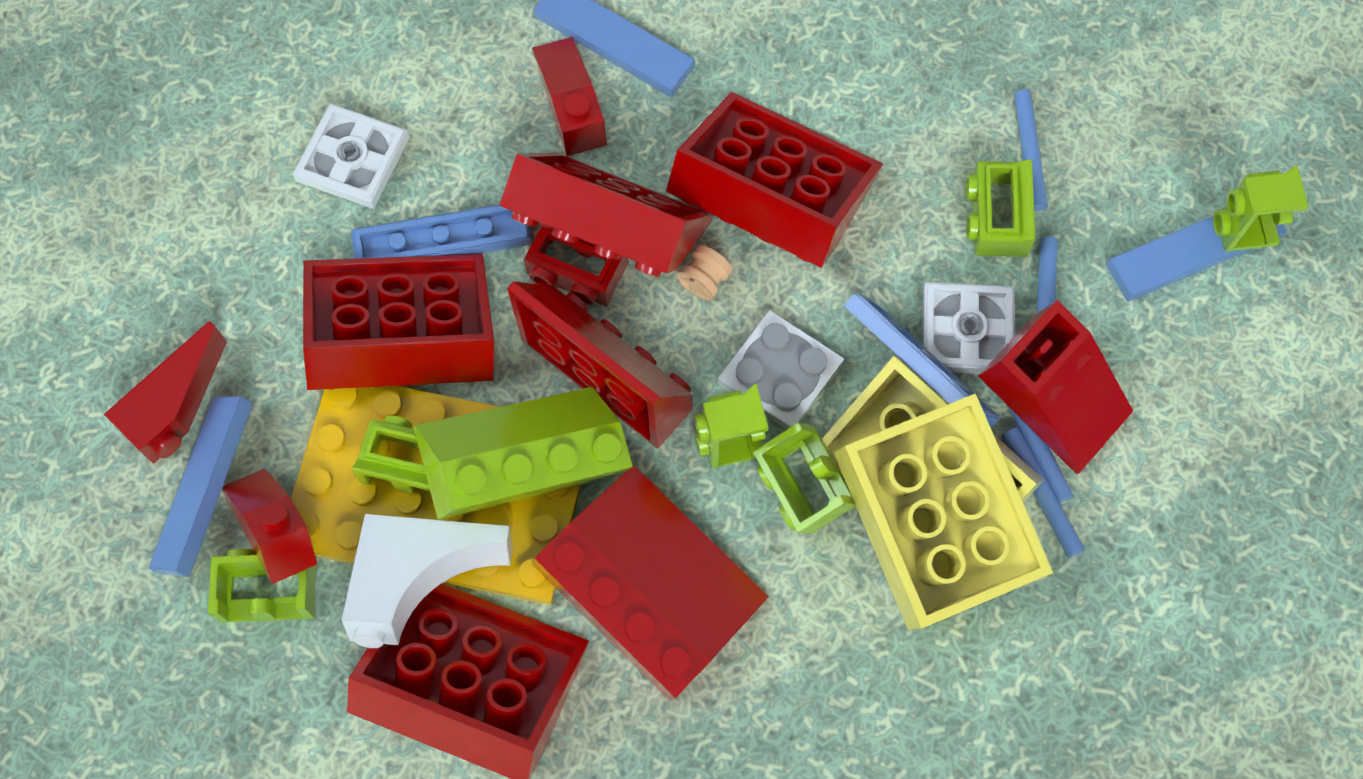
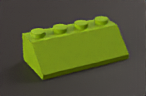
(520, 451)

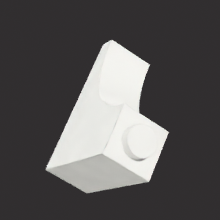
(404, 561)

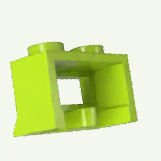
(1257, 208)
(1001, 241)
(731, 427)
(400, 473)
(777, 475)
(245, 564)

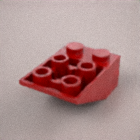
(1059, 385)

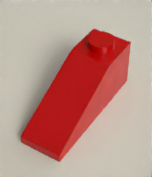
(571, 96)
(166, 401)
(271, 525)

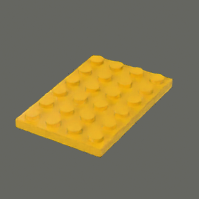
(336, 501)

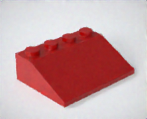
(772, 178)
(603, 211)
(396, 321)
(598, 358)
(650, 582)
(470, 681)

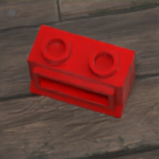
(585, 285)

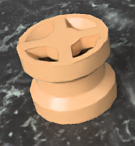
(704, 272)

